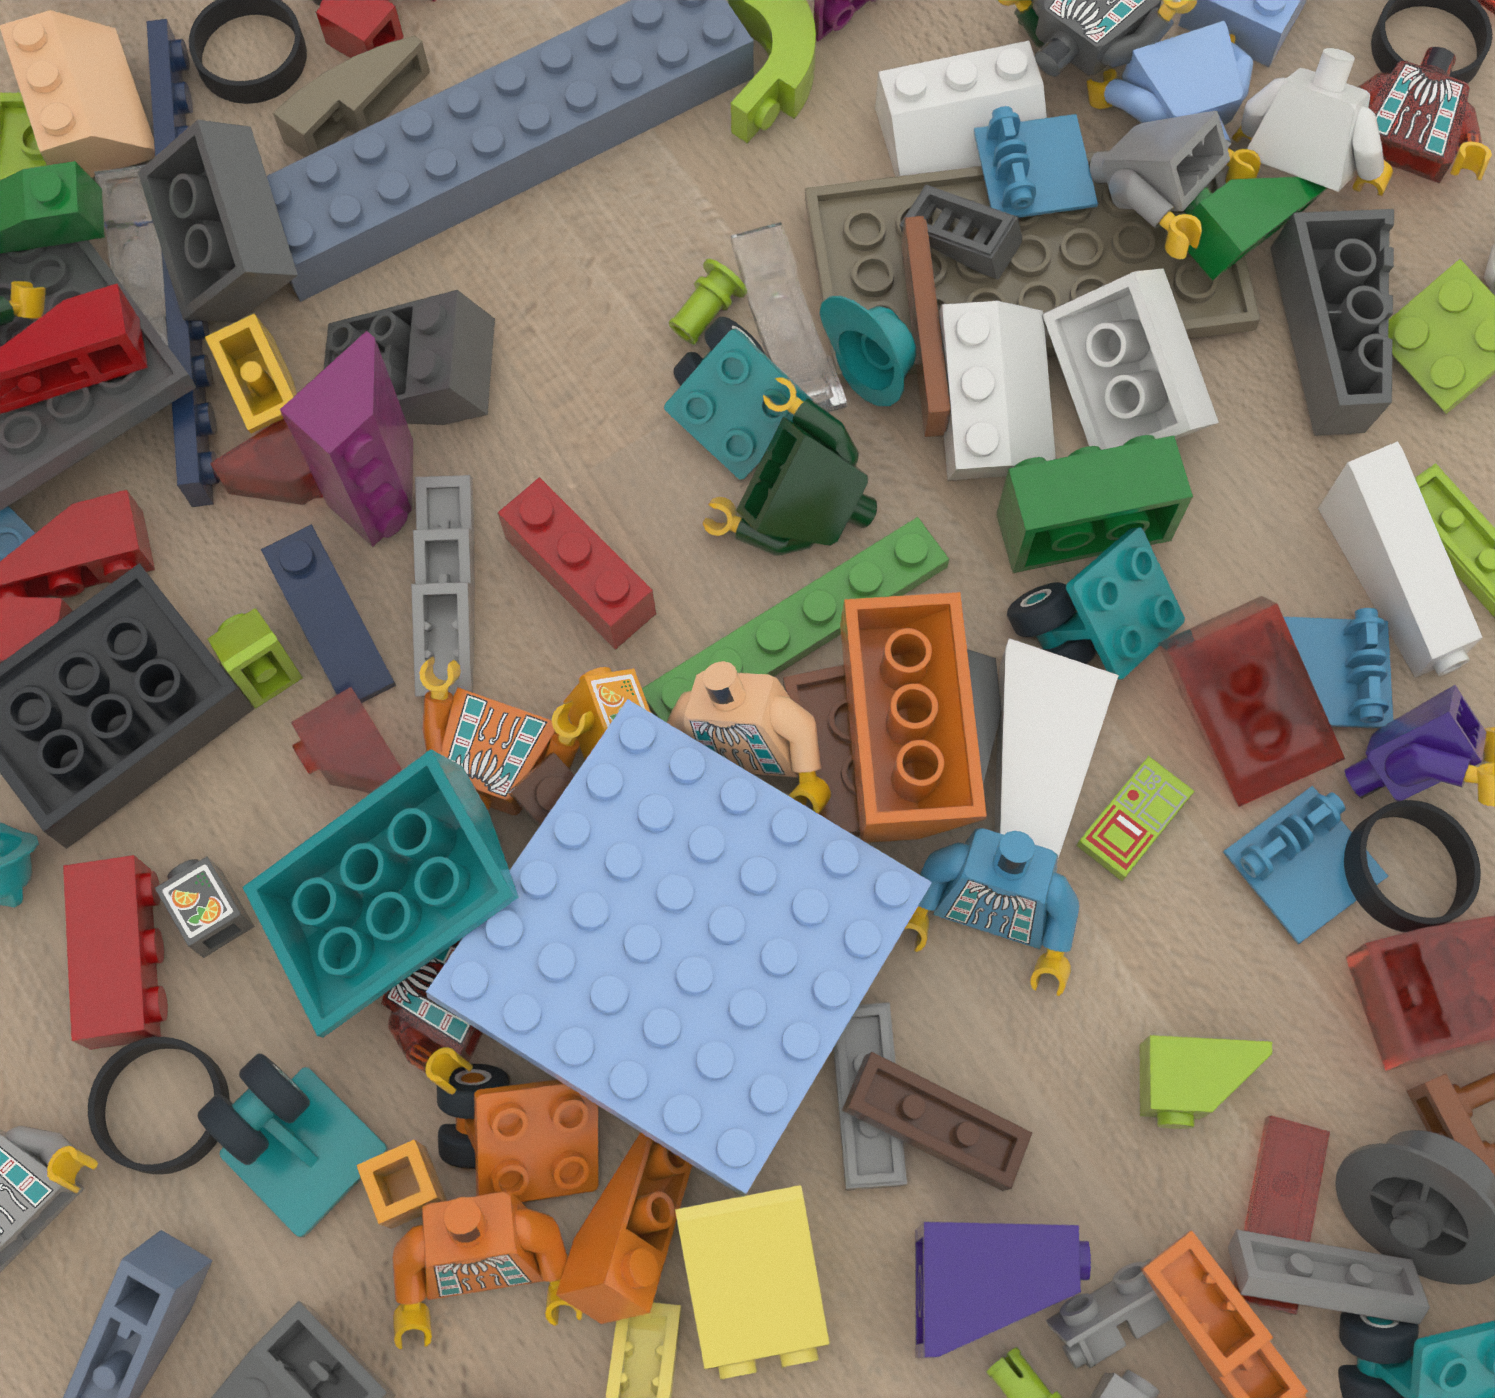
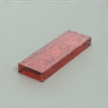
(1286, 1188)

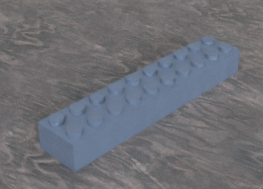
(503, 133)

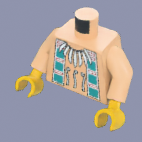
(755, 727)

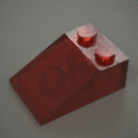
(1252, 699)

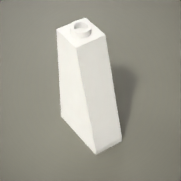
(1401, 560)
(1045, 739)

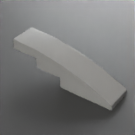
(444, 578)

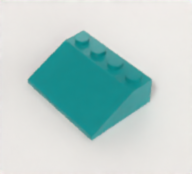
(383, 889)

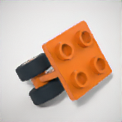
(520, 1136)

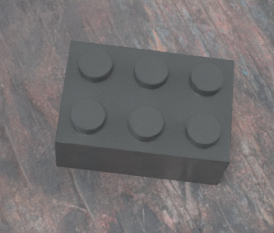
(217, 222)

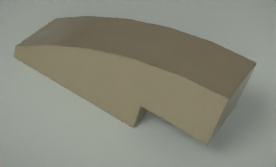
(351, 95)

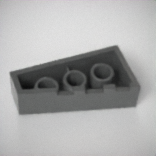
(1338, 313)

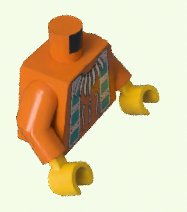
(493, 738)
(471, 1249)

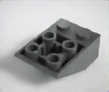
(433, 353)
(302, 1360)

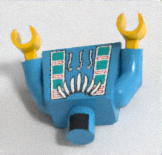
(1005, 890)

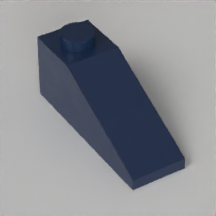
(327, 614)

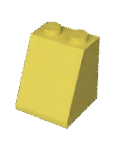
(753, 1281)

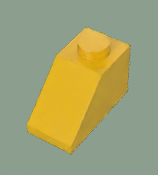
(253, 371)

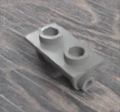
(1091, 1320)

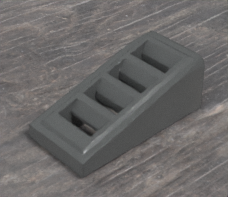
(992, 246)

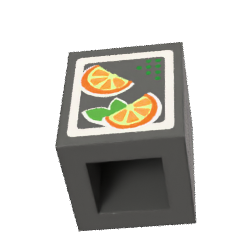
(203, 905)

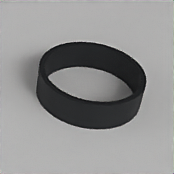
(1467, 11)
(253, 90)
(1448, 832)
(104, 1082)

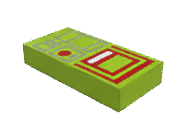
(1135, 818)

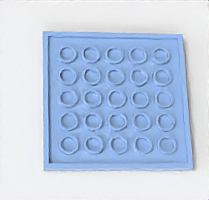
(682, 945)

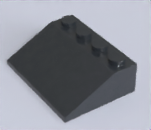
(108, 706)

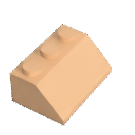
(78, 92)

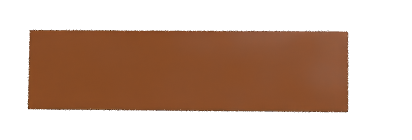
(925, 326)

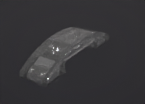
(133, 242)
(783, 315)

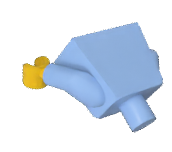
(1180, 78)

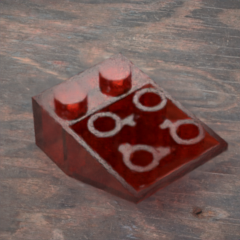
(1428, 990)

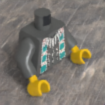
(1100, 31)

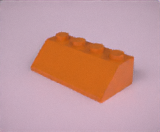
(911, 716)

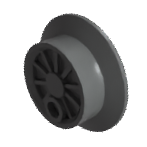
(1423, 1203)

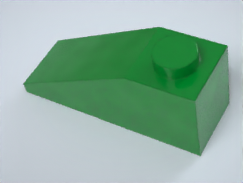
(49, 207)
(1244, 216)

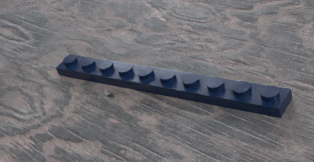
(191, 413)

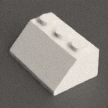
(936, 104)
(1130, 362)
(995, 388)

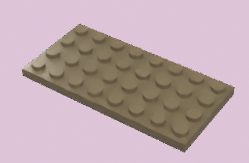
(1058, 260)

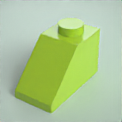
(254, 657)
(1193, 1075)

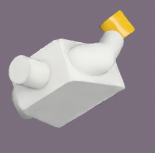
(1318, 127)

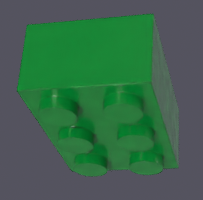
(1090, 499)

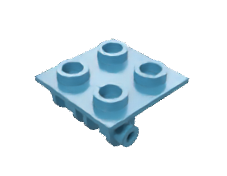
(1034, 164)
(1348, 666)
(1299, 862)

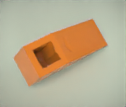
(626, 1236)

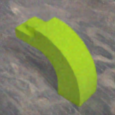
(787, 77)

